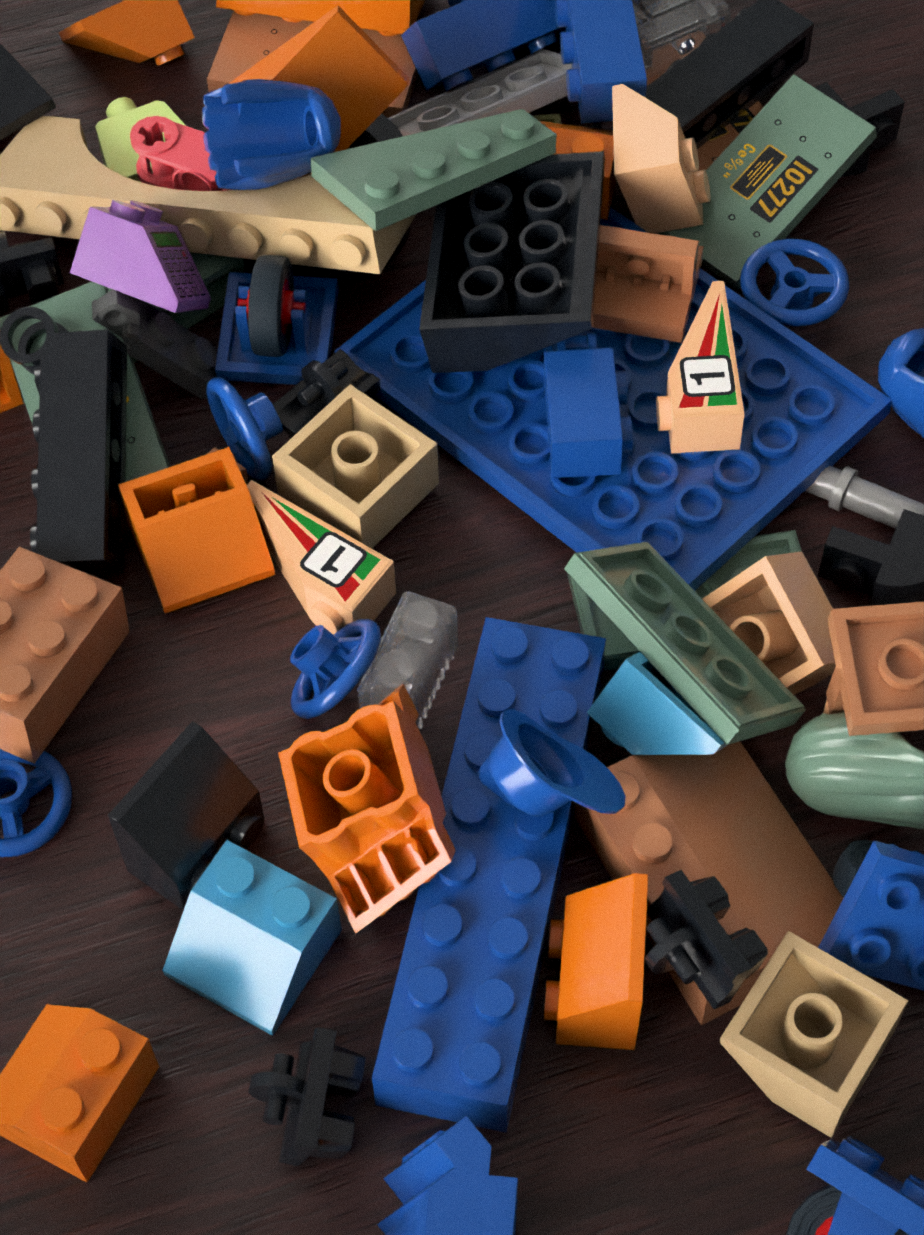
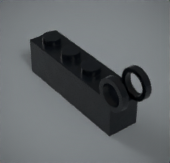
(733, 69)
(78, 440)

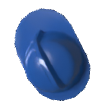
(544, 771)

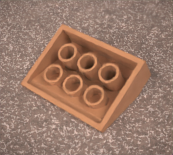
(720, 822)

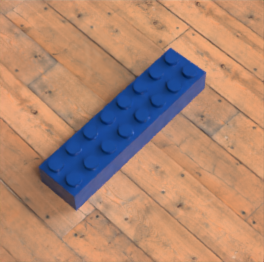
(487, 915)

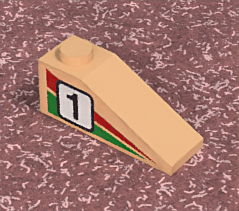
(703, 384)
(326, 568)

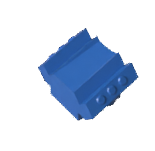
(450, 1188)

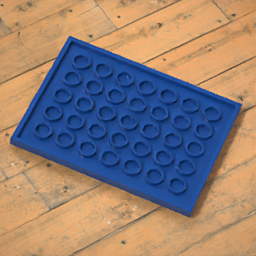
(688, 505)

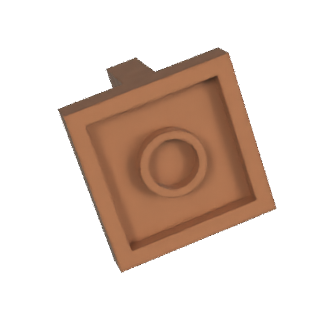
(645, 283)
(878, 667)

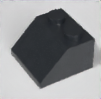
(184, 815)

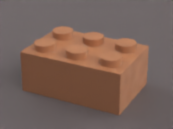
(53, 645)

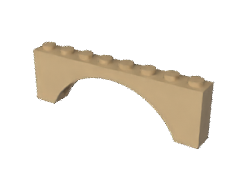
(55, 179)

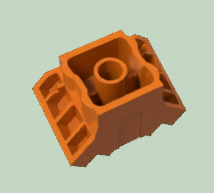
(369, 807)

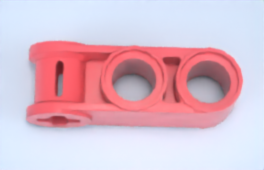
(175, 163)

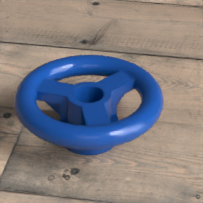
(794, 287)
(245, 425)
(331, 665)
(26, 785)

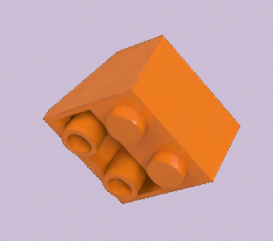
(196, 529)

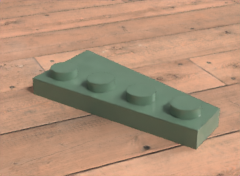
(426, 168)

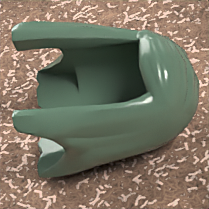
(857, 775)

